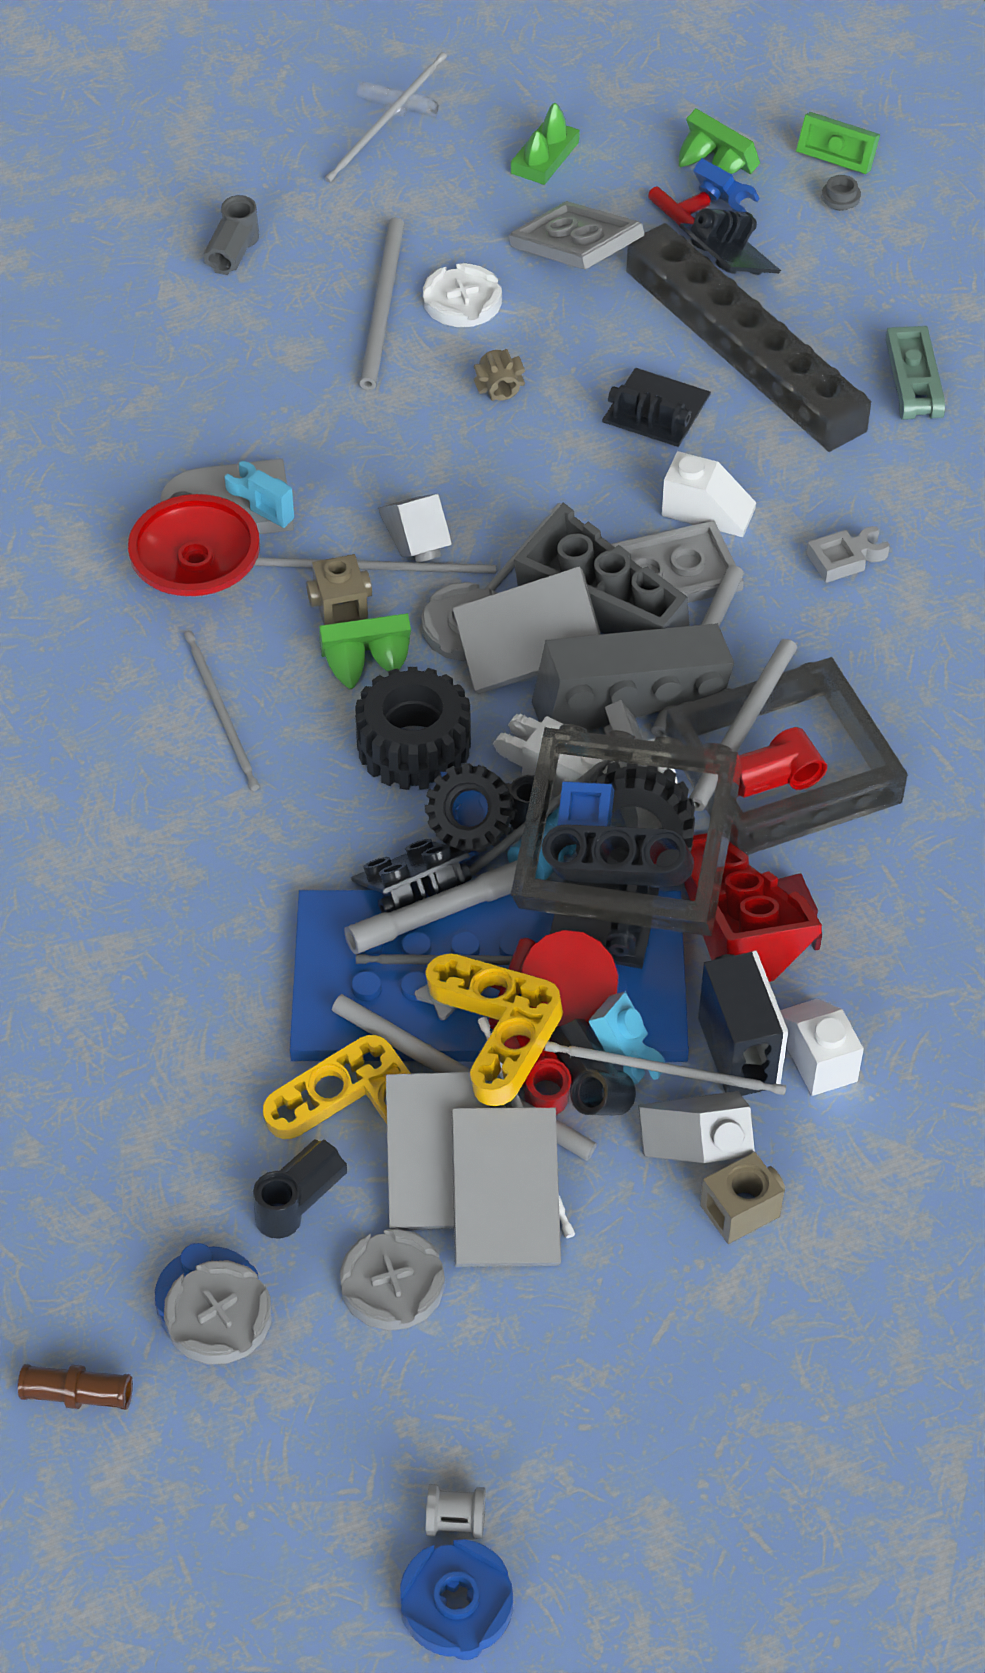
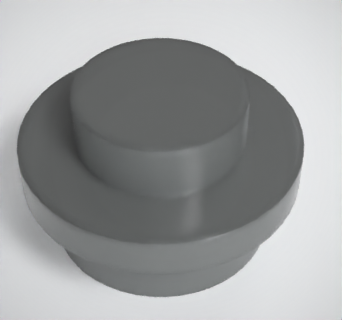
(841, 192)

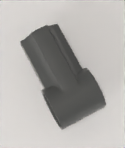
(233, 234)

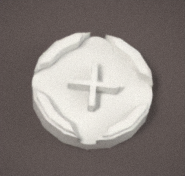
(462, 295)

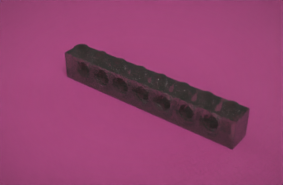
(749, 337)

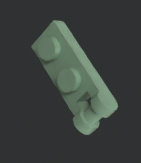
(915, 372)

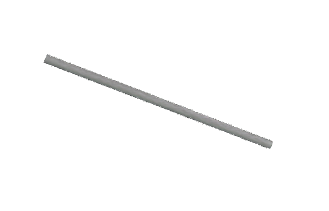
(384, 565)

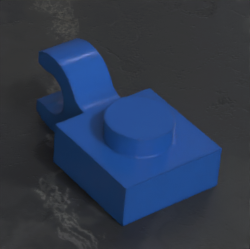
(721, 185)

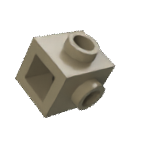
(339, 582)

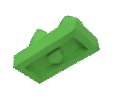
(709, 135)
(838, 142)
(546, 148)
(346, 645)

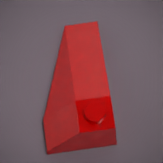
(755, 913)

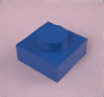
(586, 804)

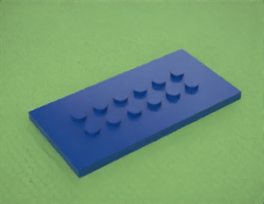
(329, 968)

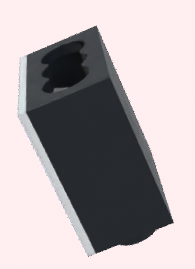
(742, 1020)

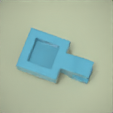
(266, 494)
(622, 1031)

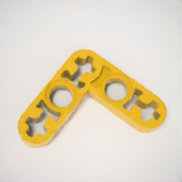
(513, 1015)
(370, 1083)

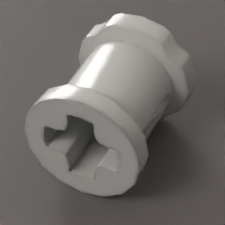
(455, 1511)

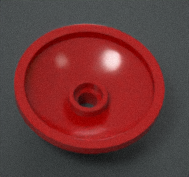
(194, 545)

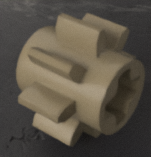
(499, 375)

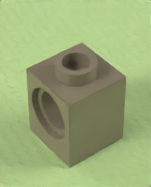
(736, 1215)

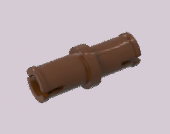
(75, 1386)

